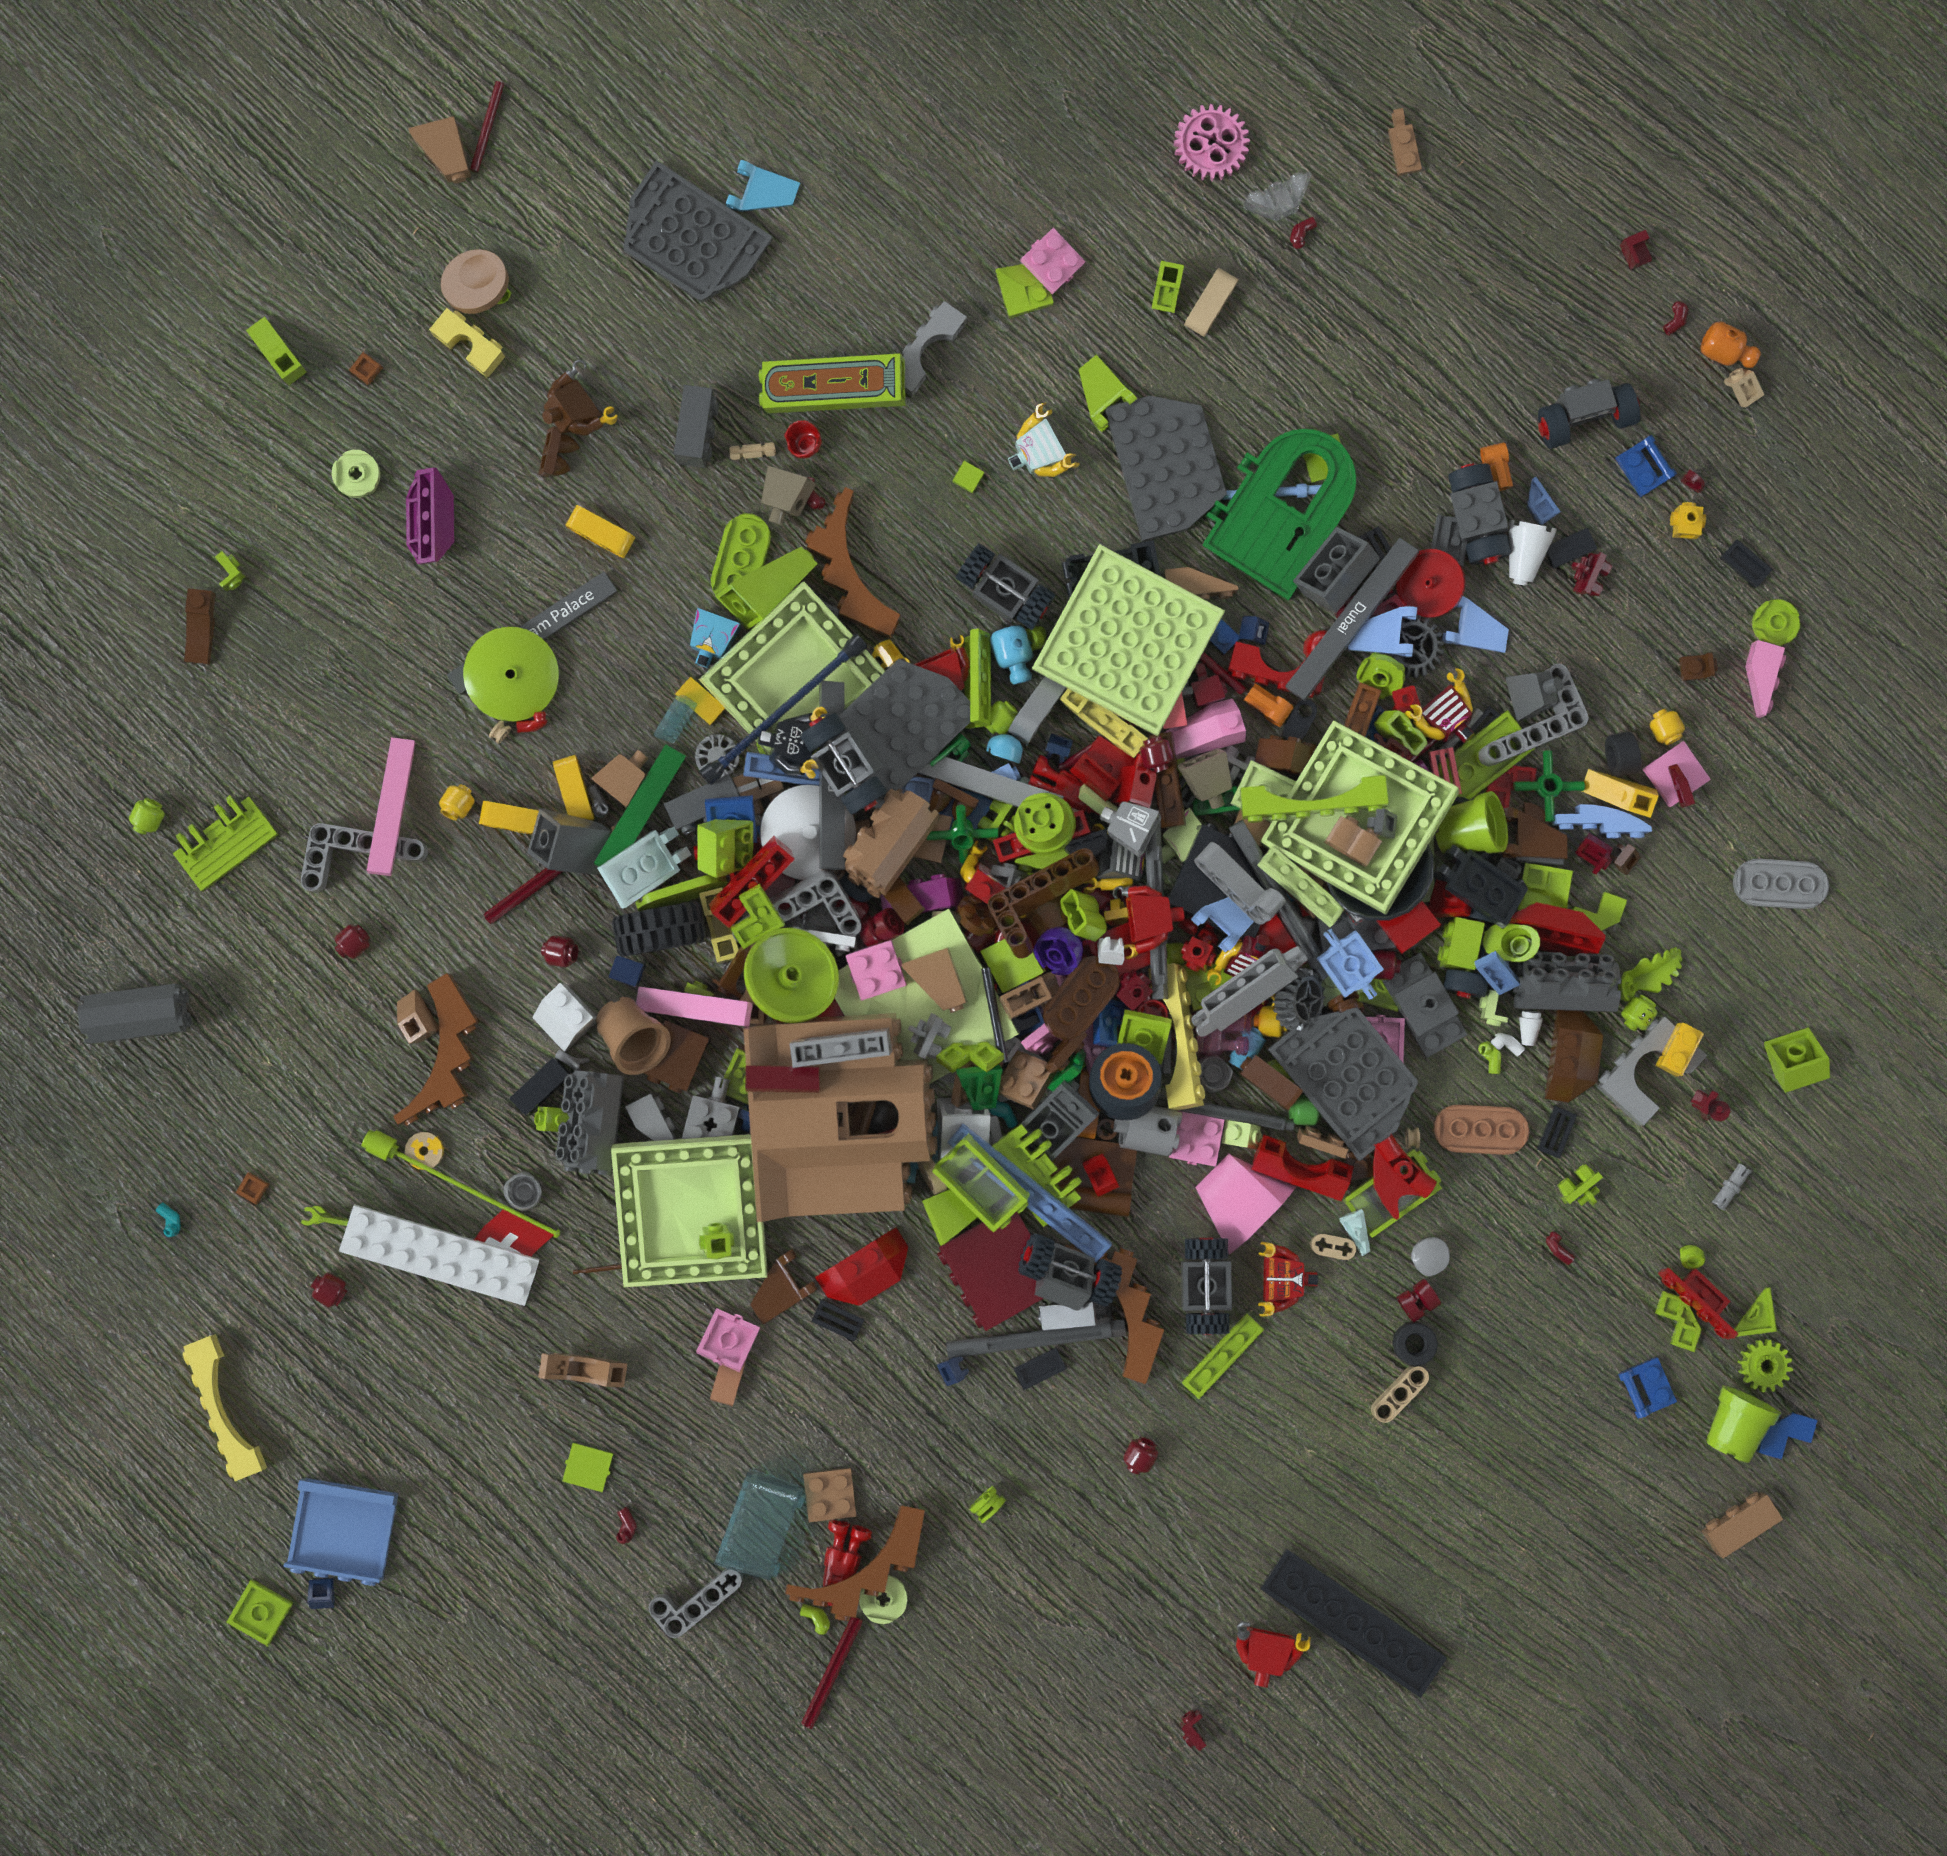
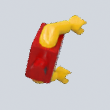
(978, 877)

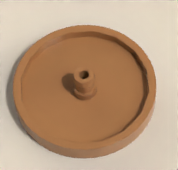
(474, 281)

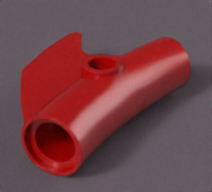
(1392, 1183)

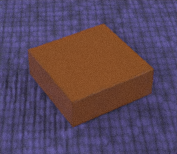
(365, 368)
(252, 1188)

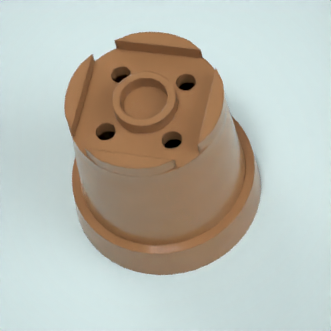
(632, 1036)

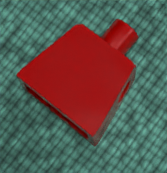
(1135, 785)

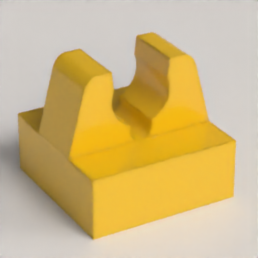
(887, 652)
(1117, 914)

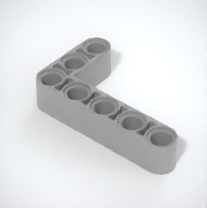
(1542, 729)
(356, 844)
(819, 894)

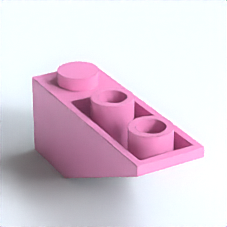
(1762, 671)

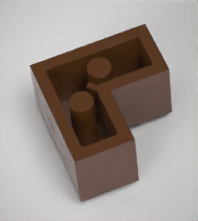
(1284, 755)

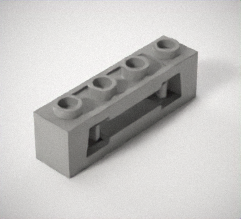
(841, 1047)

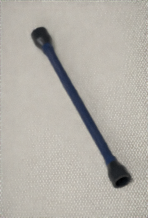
(851, 649)

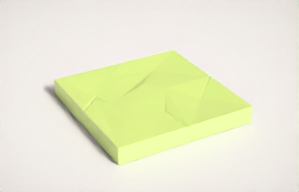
(782, 657)
(1413, 795)
(913, 1003)
(672, 1192)

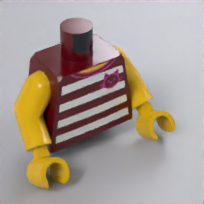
(1446, 713)
(1241, 956)

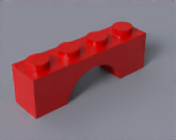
(1248, 663)
(1326, 1178)

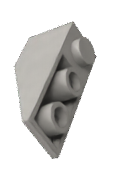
(649, 1118)

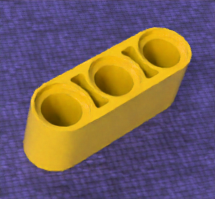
(600, 531)
(573, 787)
(508, 817)

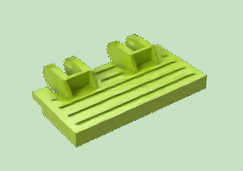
(226, 845)
(1037, 1168)

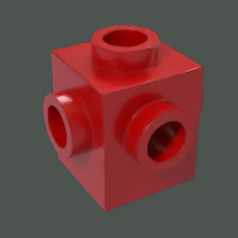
(1202, 961)

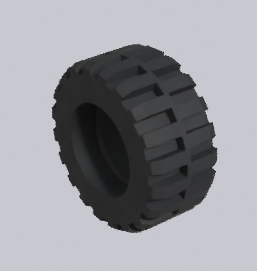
(659, 929)

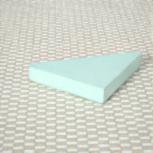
(1356, 1228)

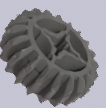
(1427, 632)
(1299, 1001)

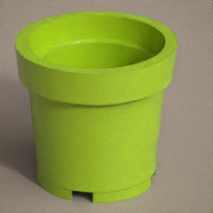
(1475, 826)
(1044, 840)
(1740, 1423)

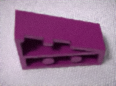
(934, 894)

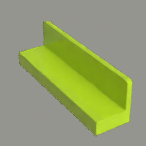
(979, 678)

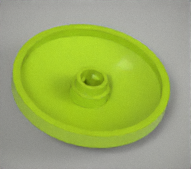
(534, 677)
(804, 961)

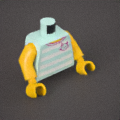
(1040, 447)

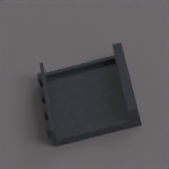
(1194, 889)

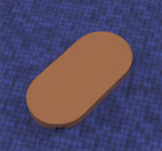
(1481, 1129)

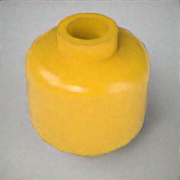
(1667, 727)
(456, 802)
(1267, 1023)

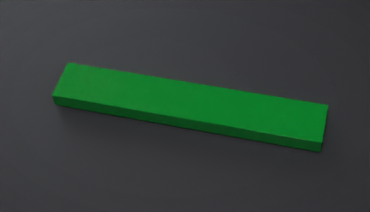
(642, 804)

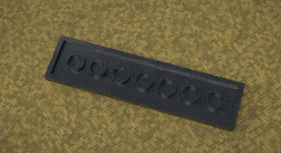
(1353, 1622)

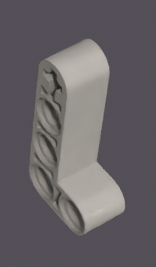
(1036, 710)
(1240, 887)
(700, 1599)

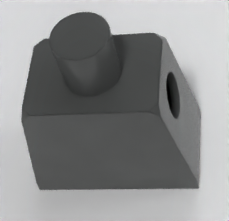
(1533, 693)

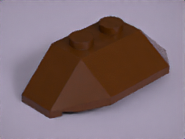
(1573, 1056)

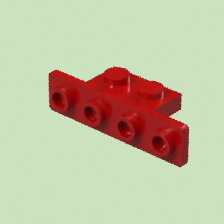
(1703, 1297)

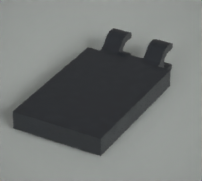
(1481, 885)

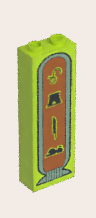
(832, 383)

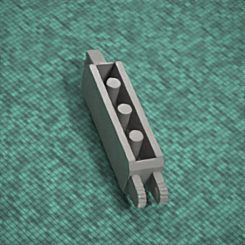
(1247, 989)

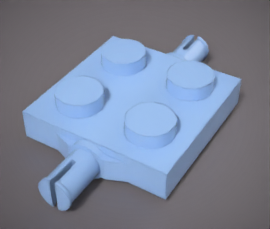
(1350, 964)

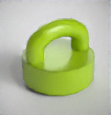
(1037, 637)
(1692, 1256)

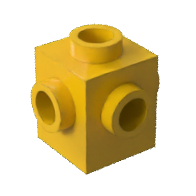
(1687, 521)

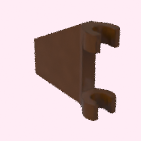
(1534, 838)
(779, 1290)

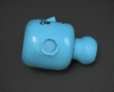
(1012, 651)

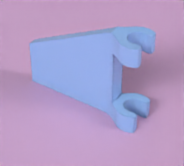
(1477, 629)
(1382, 633)
(1228, 918)

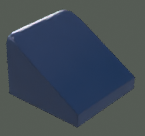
(1254, 630)
(321, 1593)

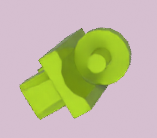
(1004, 813)
(1588, 1179)

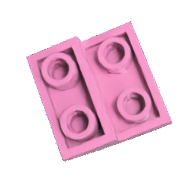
(1689, 765)

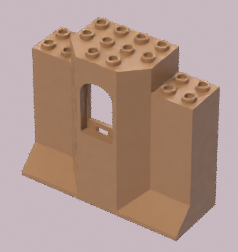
(800, 1151)

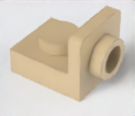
(1744, 386)

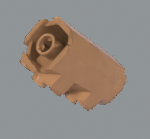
(890, 841)

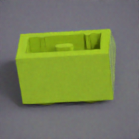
(724, 846)

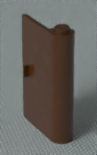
(1122, 1164)

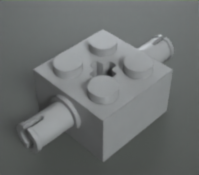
(714, 1107)

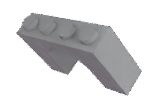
(1620, 1082)

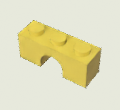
(451, 329)
(723, 943)

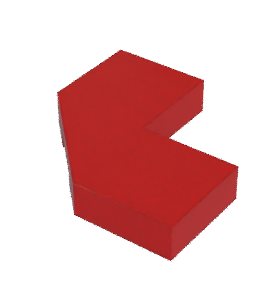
(1504, 784)

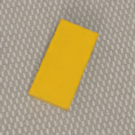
(707, 706)

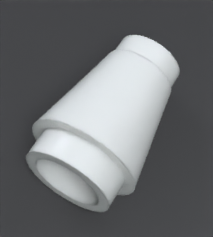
(1530, 1026)

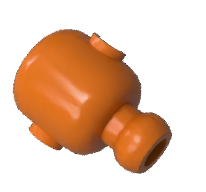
(1727, 345)

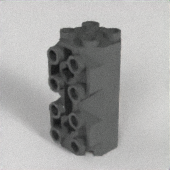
(1578, 985)
(134, 1014)
(593, 1121)

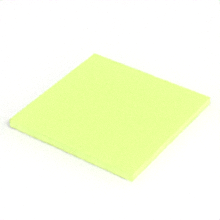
(1128, 640)

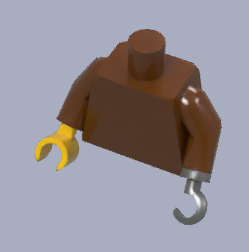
(572, 408)

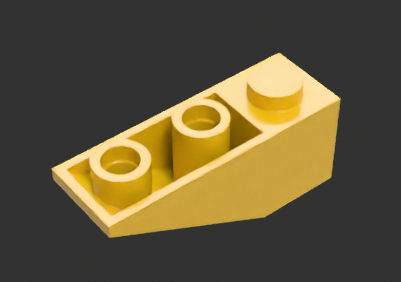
(1621, 792)

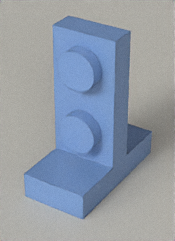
(1496, 971)

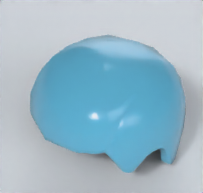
(1005, 747)

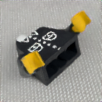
(787, 747)

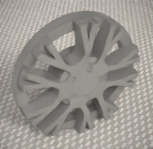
(716, 752)

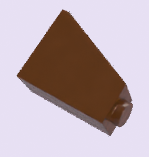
(1270, 1081)

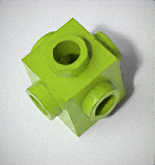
(719, 1248)

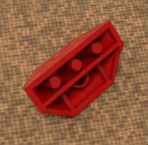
(1561, 929)
(866, 1270)

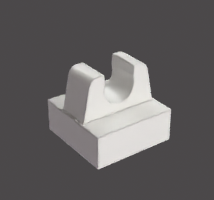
(1110, 951)

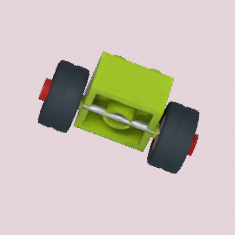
(1460, 952)

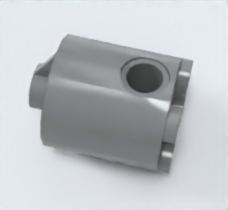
(1152, 1132)

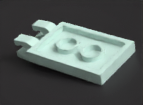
(642, 866)

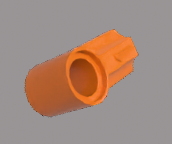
(1498, 459)
(1274, 708)

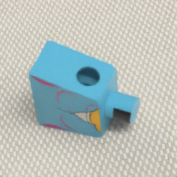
(712, 636)

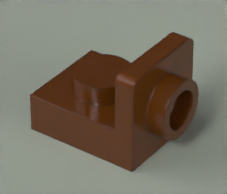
(1698, 667)
(1361, 1168)

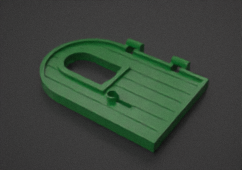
(1263, 525)

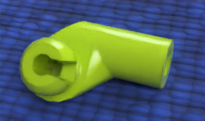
(1493, 1055)
(818, 1616)

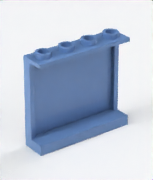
(342, 1531)

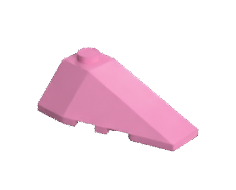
(1209, 729)

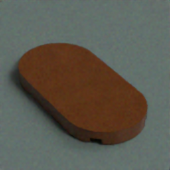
(1081, 998)

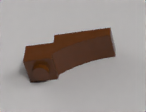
(199, 626)

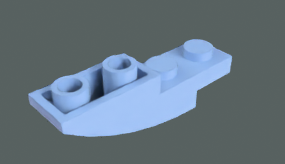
(1610, 821)

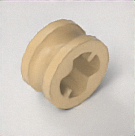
(500, 732)
(1412, 1138)

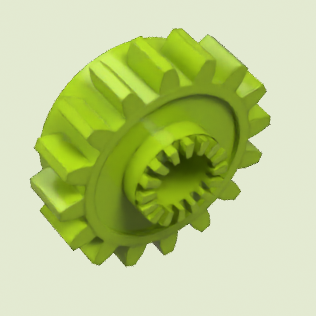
(1777, 1368)

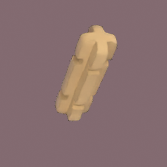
(752, 451)

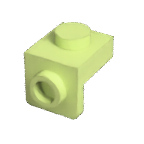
(1488, 1007)
(1241, 1134)

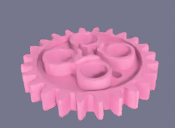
(1222, 125)

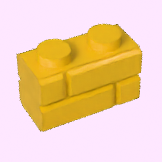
(1679, 1049)

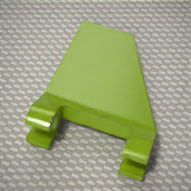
(1102, 390)
(323, 1216)

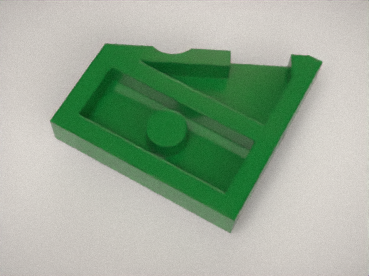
(1070, 1071)
(980, 1086)

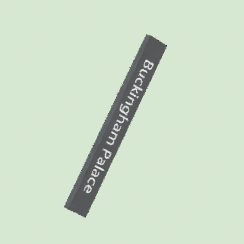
(557, 615)

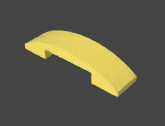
(1105, 723)

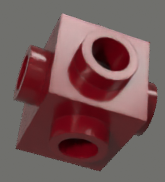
(1134, 989)

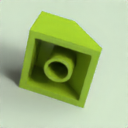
(1797, 1059)

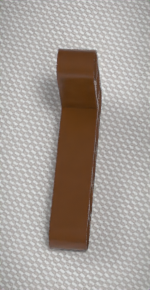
(1036, 891)

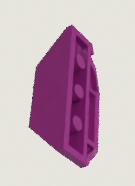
(429, 516)

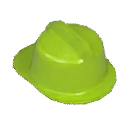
(1513, 942)

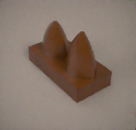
(556, 443)
(944, 793)

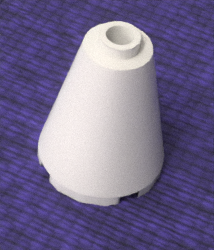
(1528, 548)

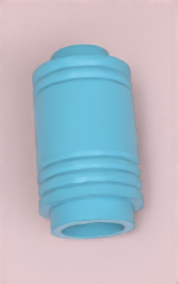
(1256, 1043)

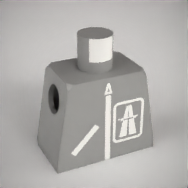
(1131, 825)

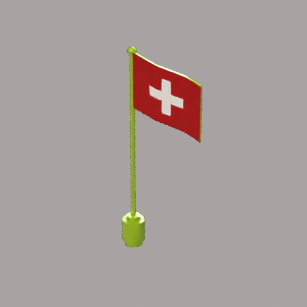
(506, 1230)

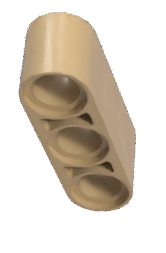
(1211, 302)
(1388, 1398)

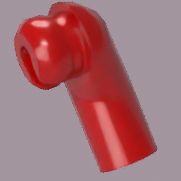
(532, 725)

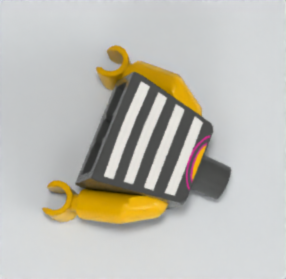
(1116, 866)

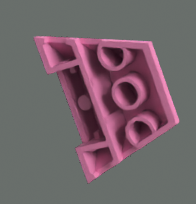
(1240, 1199)

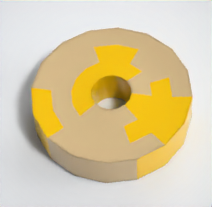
(434, 1146)

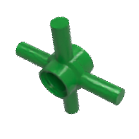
(1539, 787)
(962, 833)

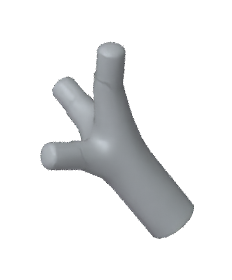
(571, 1061)

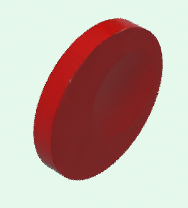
(1432, 583)

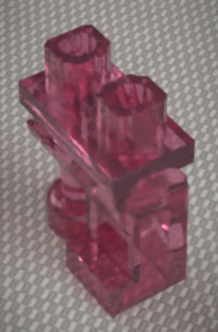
(1215, 1042)

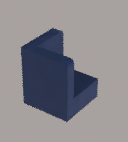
(627, 971)

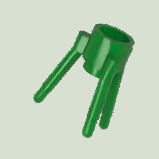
(957, 746)

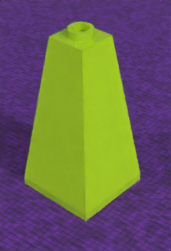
(763, 589)
(947, 1215)

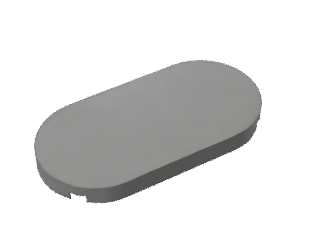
(1780, 884)

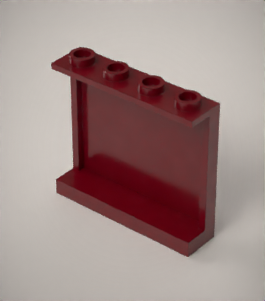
(988, 1272)

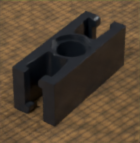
(540, 1087)

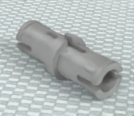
(1731, 1186)

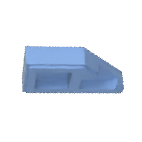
(1540, 503)

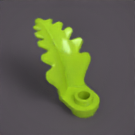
(1650, 975)

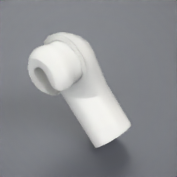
(1509, 1041)

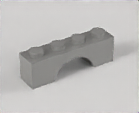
(944, 325)

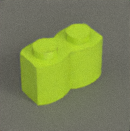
(1398, 726)
(1083, 915)

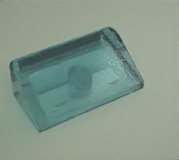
(675, 718)

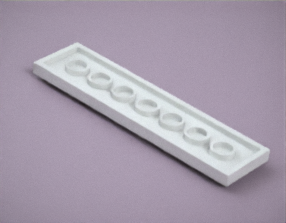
(439, 1255)

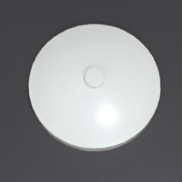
(795, 822)

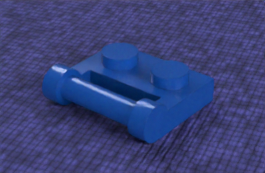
(1639, 470)
(1654, 1384)

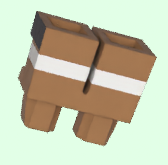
(749, 786)

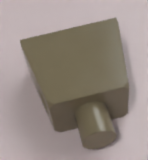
(785, 493)
(1208, 776)

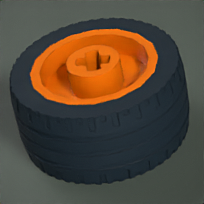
(1125, 1081)

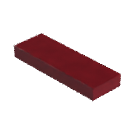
(781, 1079)

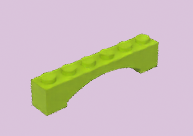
(1259, 803)

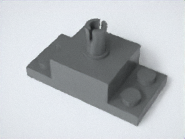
(1425, 1006)
(1060, 1118)

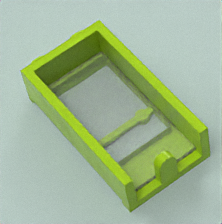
(981, 1183)
(1376, 1215)

